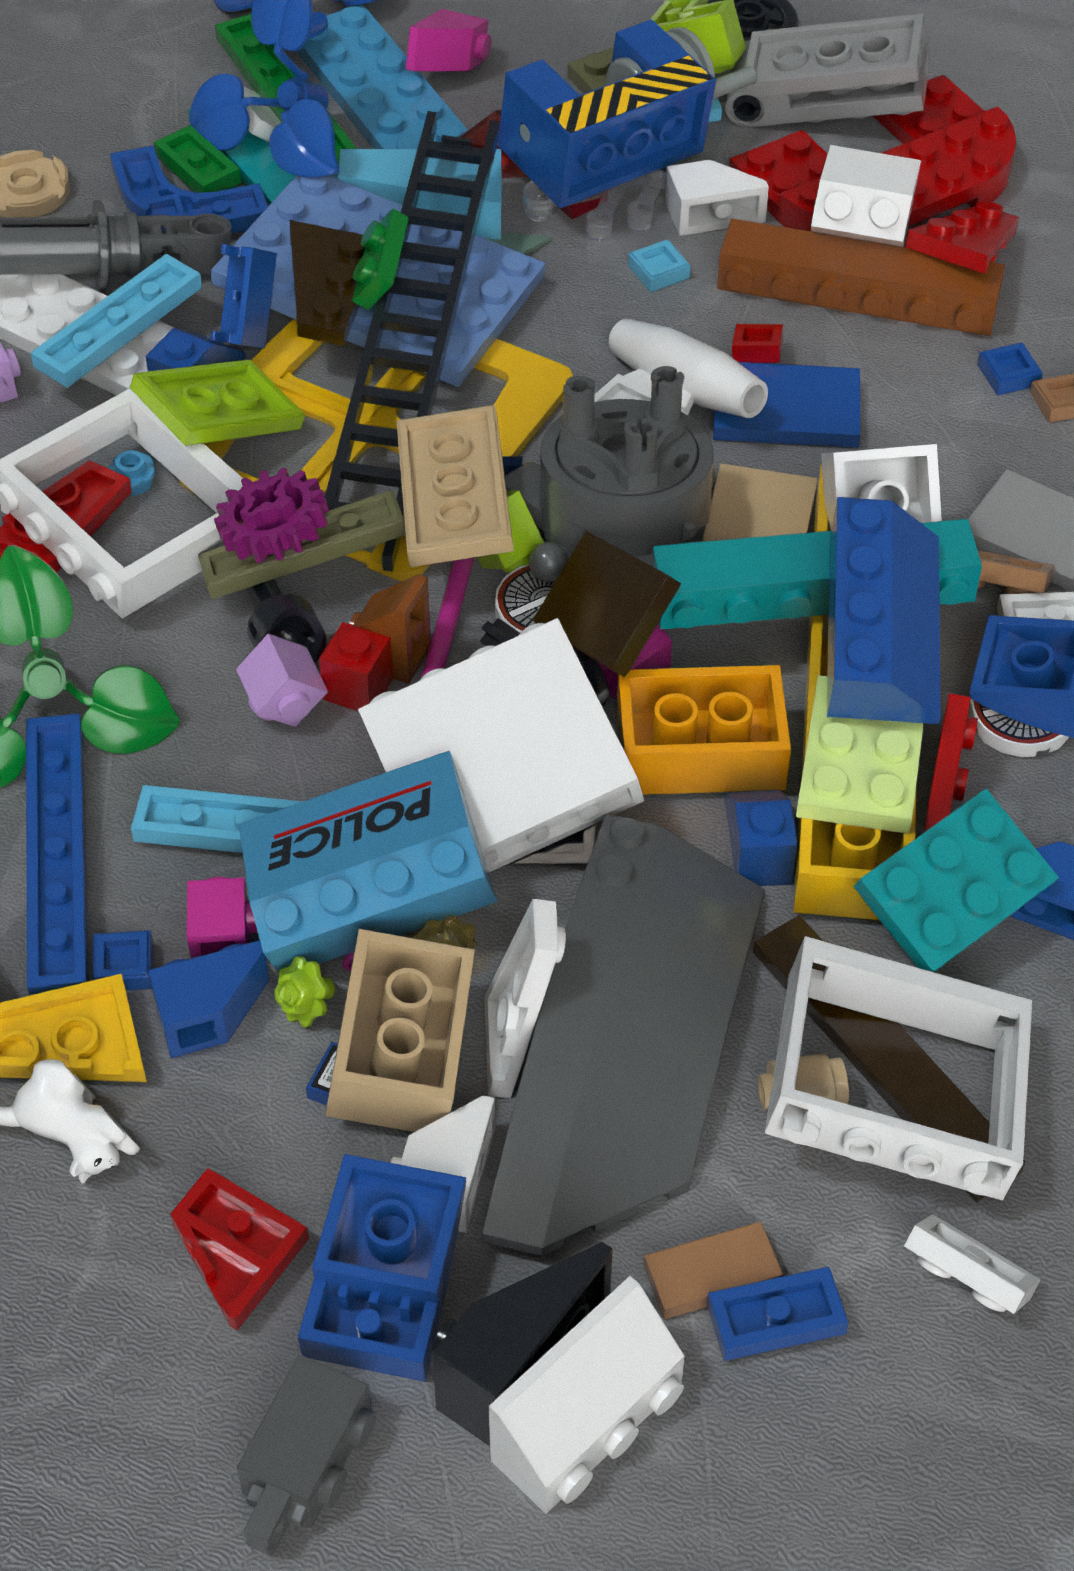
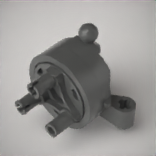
(618, 470)

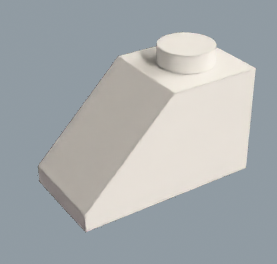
(709, 194)
(455, 1146)

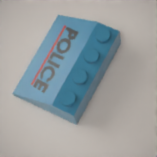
(364, 859)

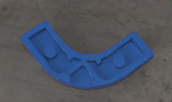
(150, 193)

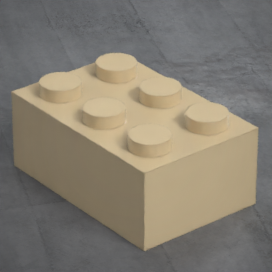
(400, 1032)

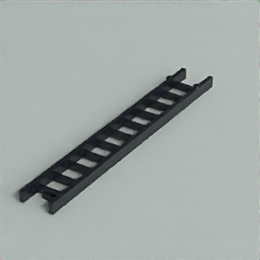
(450, 149)

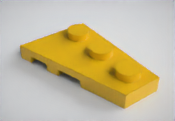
(78, 1024)

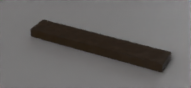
(880, 1050)

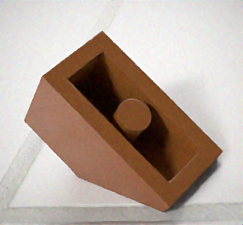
(405, 618)

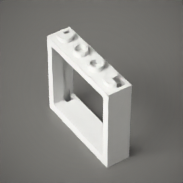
(75, 550)
(923, 1002)

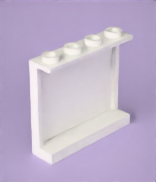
(522, 739)

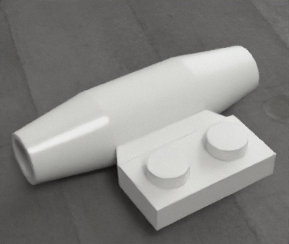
(710, 375)

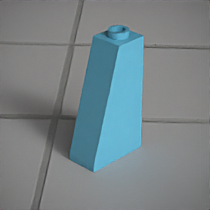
(389, 171)

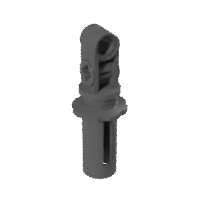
(109, 244)

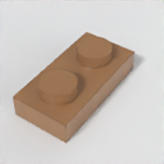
(1015, 573)

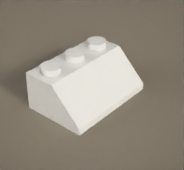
(586, 1398)

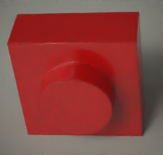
(757, 343)

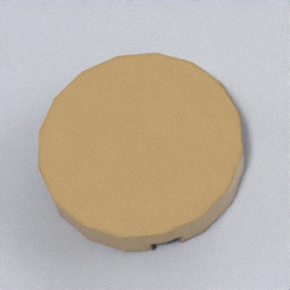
(31, 184)

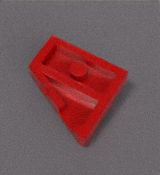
(236, 1242)

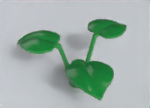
(127, 702)

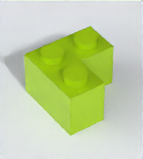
(712, 23)

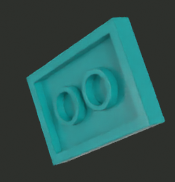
(956, 882)

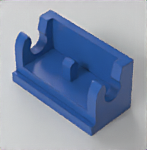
(246, 296)

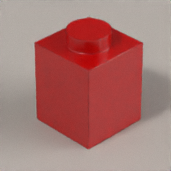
(356, 666)

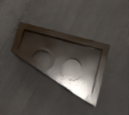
(324, 280)

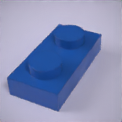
(777, 1313)

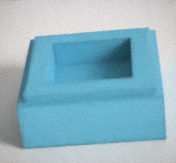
(659, 265)

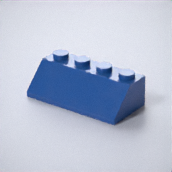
(883, 615)

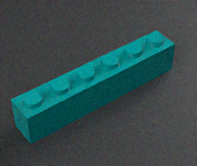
(786, 575)

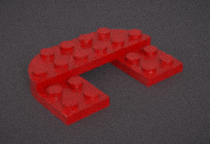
(960, 147)

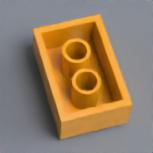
(705, 729)

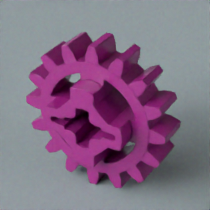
(268, 515)

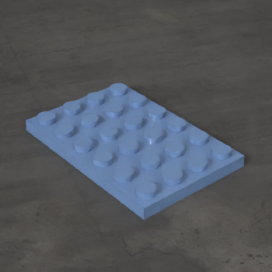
(491, 295)

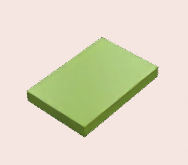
(217, 402)

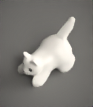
(61, 1109)

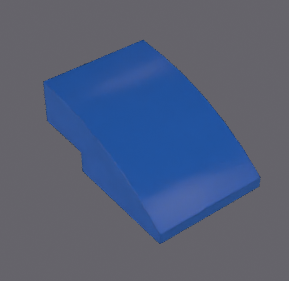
(1028, 671)
(382, 1267)

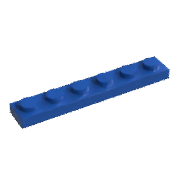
(55, 854)

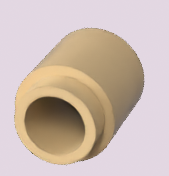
(814, 1076)

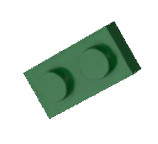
(197, 161)
(380, 259)

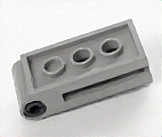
(833, 72)

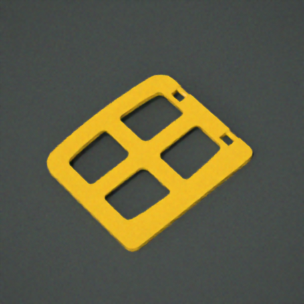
(522, 408)

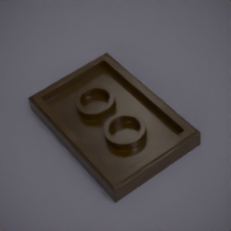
(608, 602)

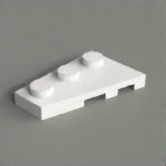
(518, 993)

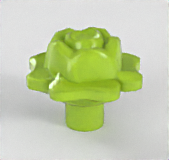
(303, 991)

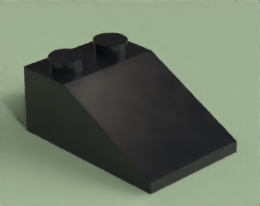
(511, 1332)

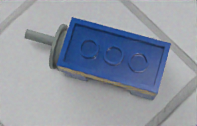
(637, 123)

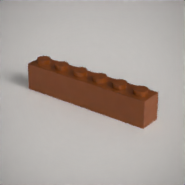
(857, 277)

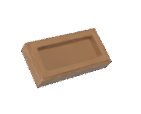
(691, 1270)

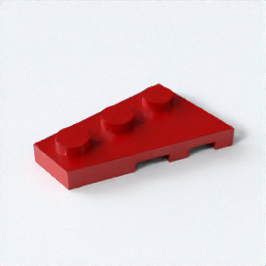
(948, 779)

